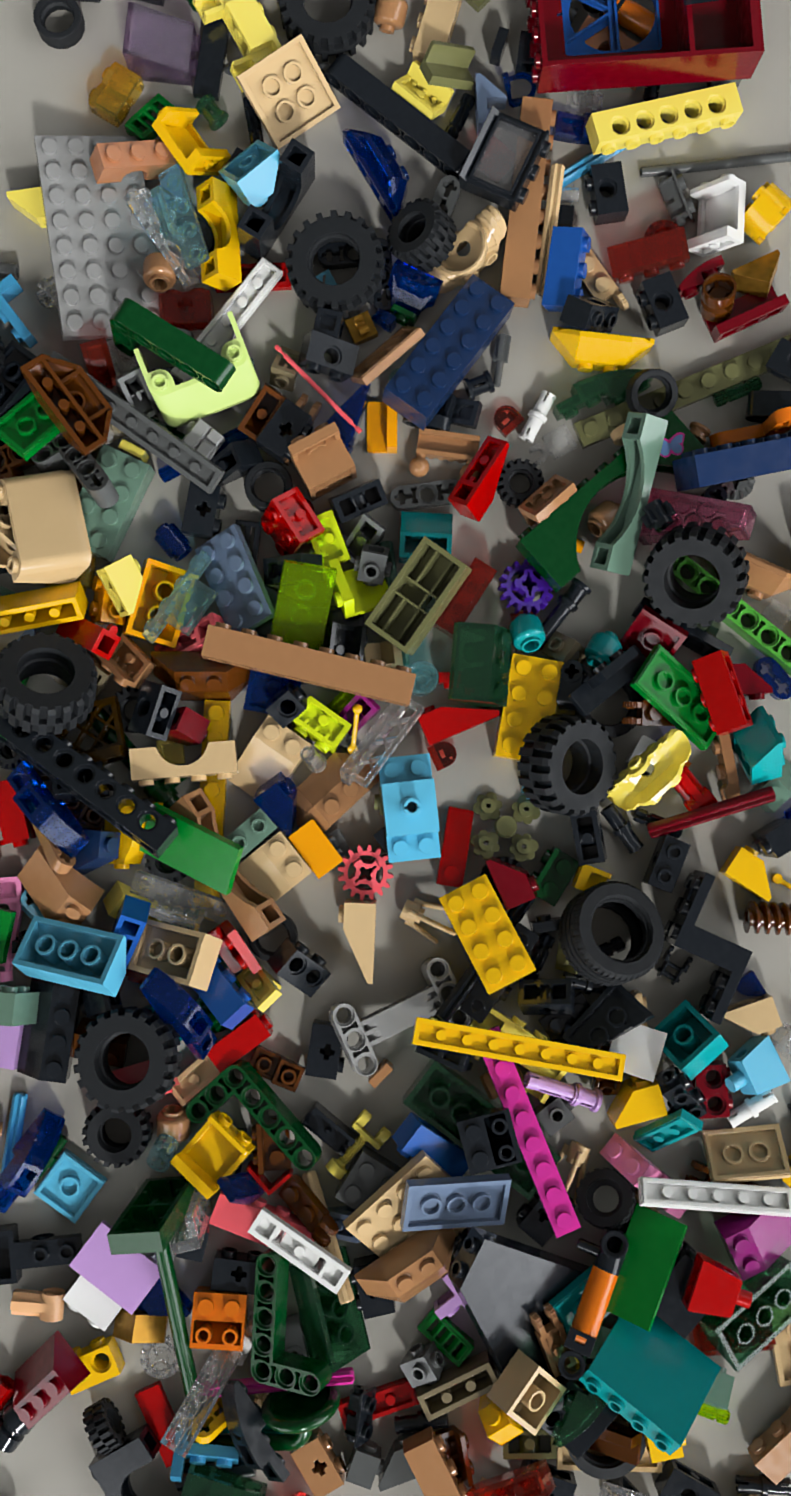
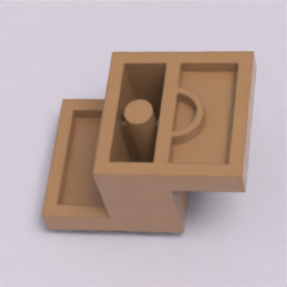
(322, 460)

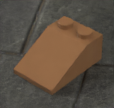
(57, 895)

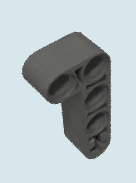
(62, 456)

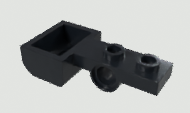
(36, 1252)

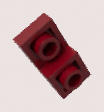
(694, 281)

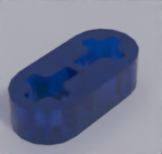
(778, 675)

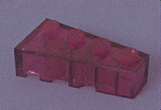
(733, 516)

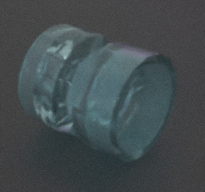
(426, 678)

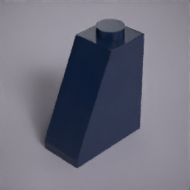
(98, 851)

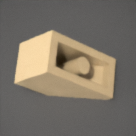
(755, 1014)

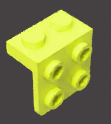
(352, 594)

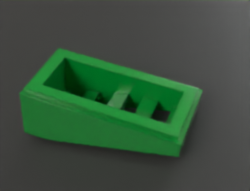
(138, 119)
(460, 1337)

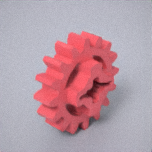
(375, 864)

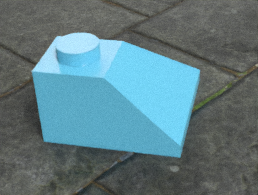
(253, 173)

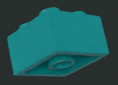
(690, 1040)

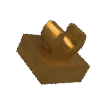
(361, 328)

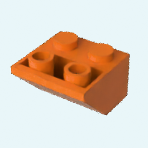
(218, 1319)

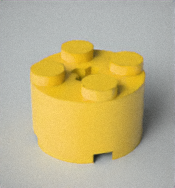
(766, 212)

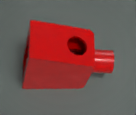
(714, 1289)

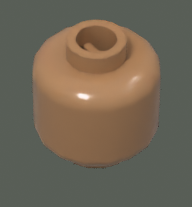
(390, 15)
(158, 273)
(601, 517)
(173, 1122)

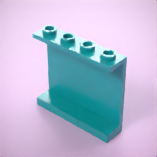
(652, 1380)

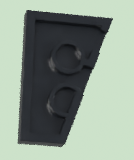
(607, 1018)

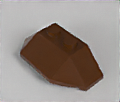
(70, 401)
(199, 677)

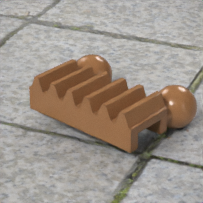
(443, 446)

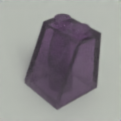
(160, 46)

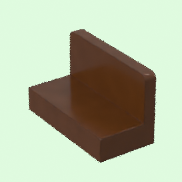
(620, 1443)

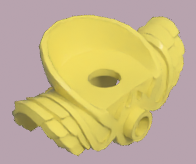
(668, 758)

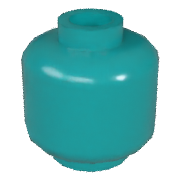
(527, 633)
(601, 647)

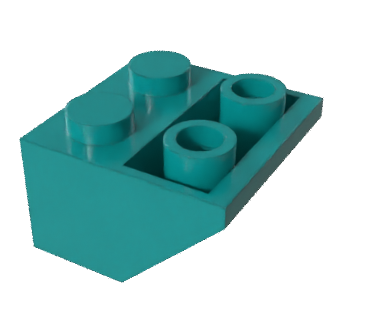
(420, 524)
(760, 748)

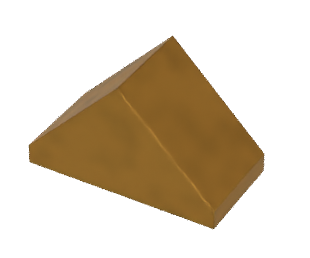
(757, 276)
(140, 1327)

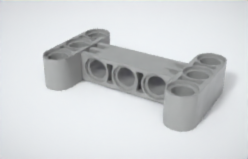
(393, 1017)

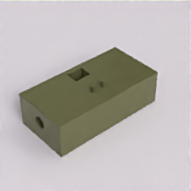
(401, 611)

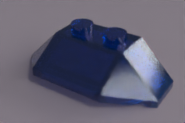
(379, 169)

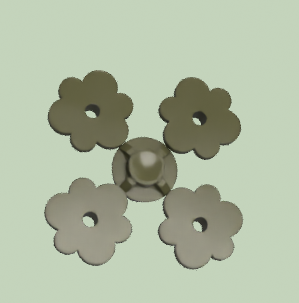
(505, 827)

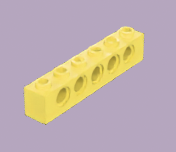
(721, 99)

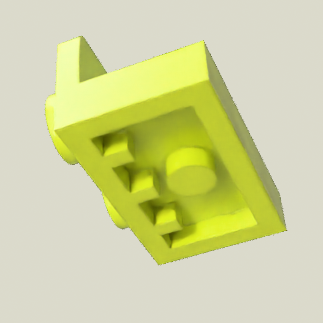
(331, 542)
(321, 726)

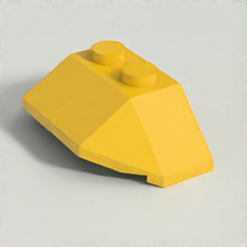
(599, 350)

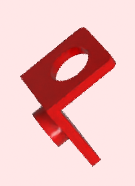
(264, 1182)

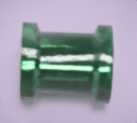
(219, 114)

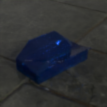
(413, 288)

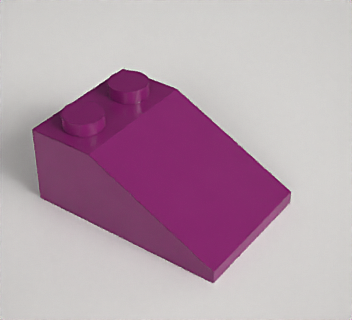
(754, 1240)

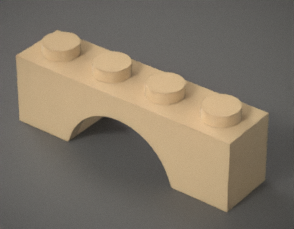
(149, 765)

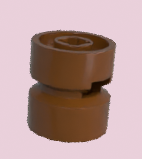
(718, 297)

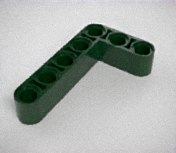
(137, 326)
(259, 1110)
(269, 1360)

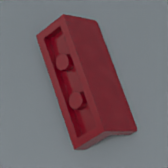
(747, 312)

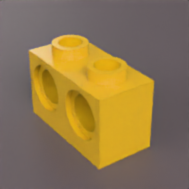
(99, 1369)

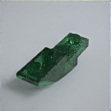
(588, 392)
(579, 1415)

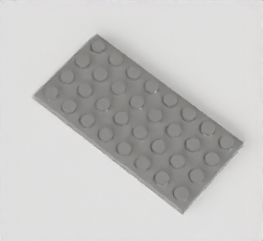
(91, 237)

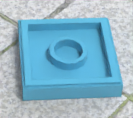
(70, 1185)

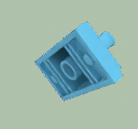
(409, 808)

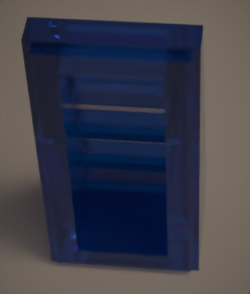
(240, 1188)

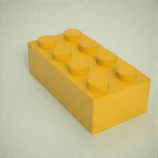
(530, 698)
(487, 934)

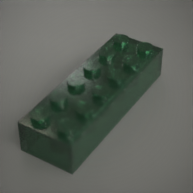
(442, 1094)

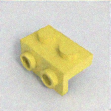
(426, 98)

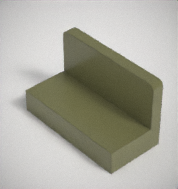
(448, 65)

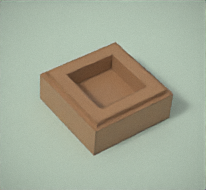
(381, 1073)

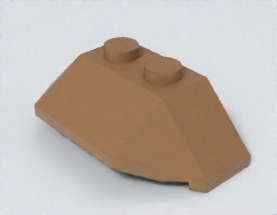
(765, 578)
(326, 797)
(409, 1266)

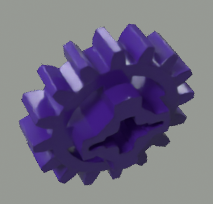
(522, 596)

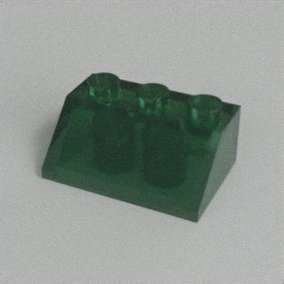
(480, 664)

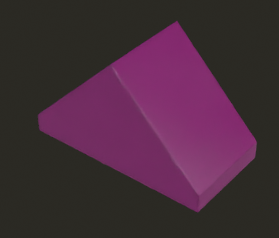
(369, 707)

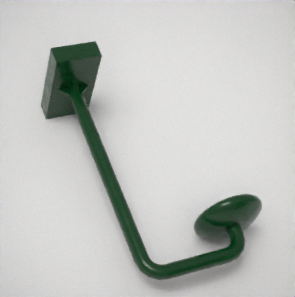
(147, 1228)

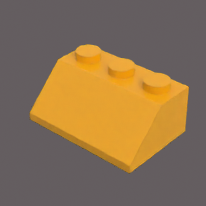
(156, 585)

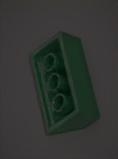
(753, 1328)
(331, 1329)

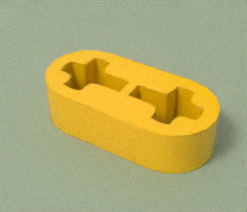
(216, 1425)

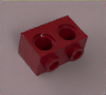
(715, 1088)

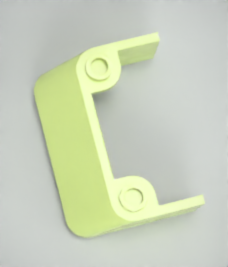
(195, 400)

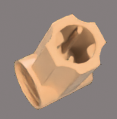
(43, 1304)

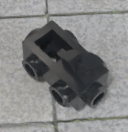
(680, 1092)

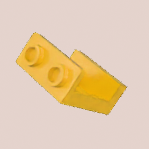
(177, 132)
(213, 1153)

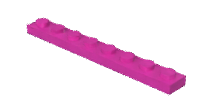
(533, 1145)

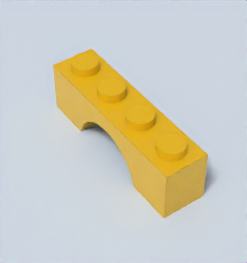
(219, 207)

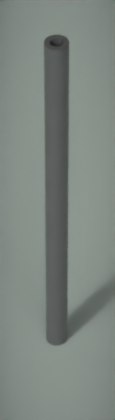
(716, 164)

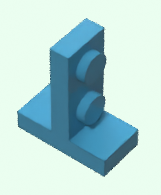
(8, 291)
(199, 1454)

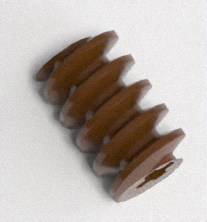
(767, 916)

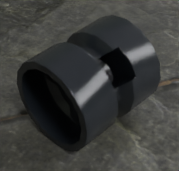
(11, 1429)

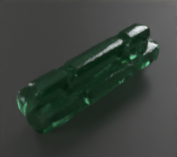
(737, 391)

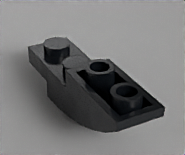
(245, 1427)

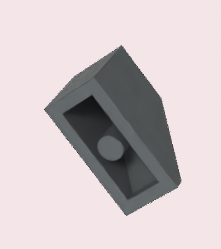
(395, 1467)

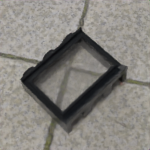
(504, 160)

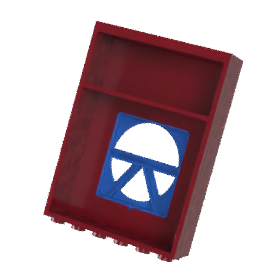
(684, 45)

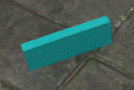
(668, 1130)

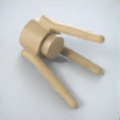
(414, 913)
(578, 1156)

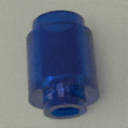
(172, 541)

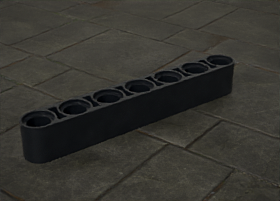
(397, 115)

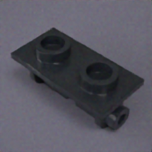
(359, 1426)

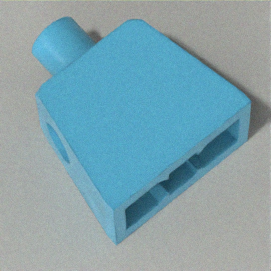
(756, 1067)

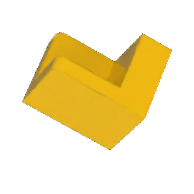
(588, 876)

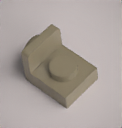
(282, 373)

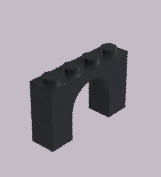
(261, 228)
(114, 1468)

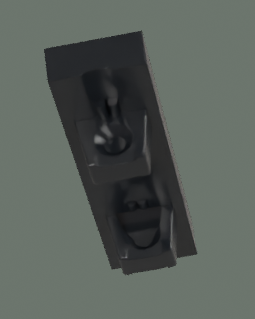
(697, 640)

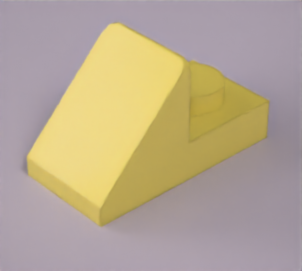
(261, 987)

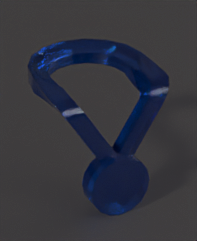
(507, 86)

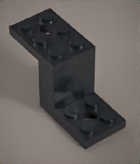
(728, 956)

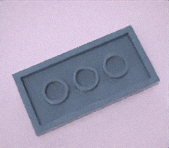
(236, 580)
(455, 1202)

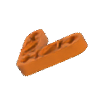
(777, 423)

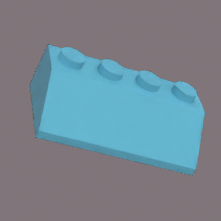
(73, 956)

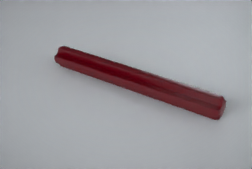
(711, 812)

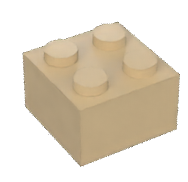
(526, 1392)

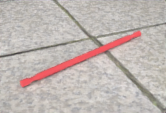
(318, 389)

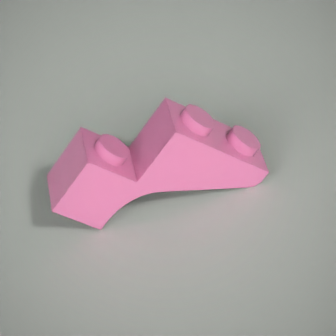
(633, 1165)

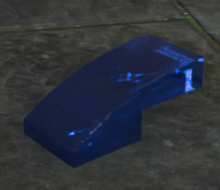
(571, 128)

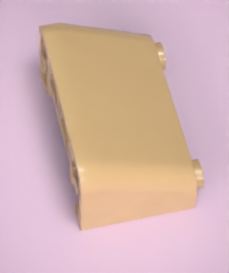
(46, 527)

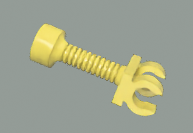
(337, 1167)

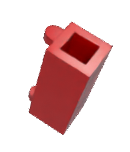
(91, 636)
(13, 822)
(240, 1040)

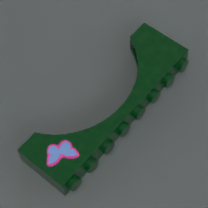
(553, 541)

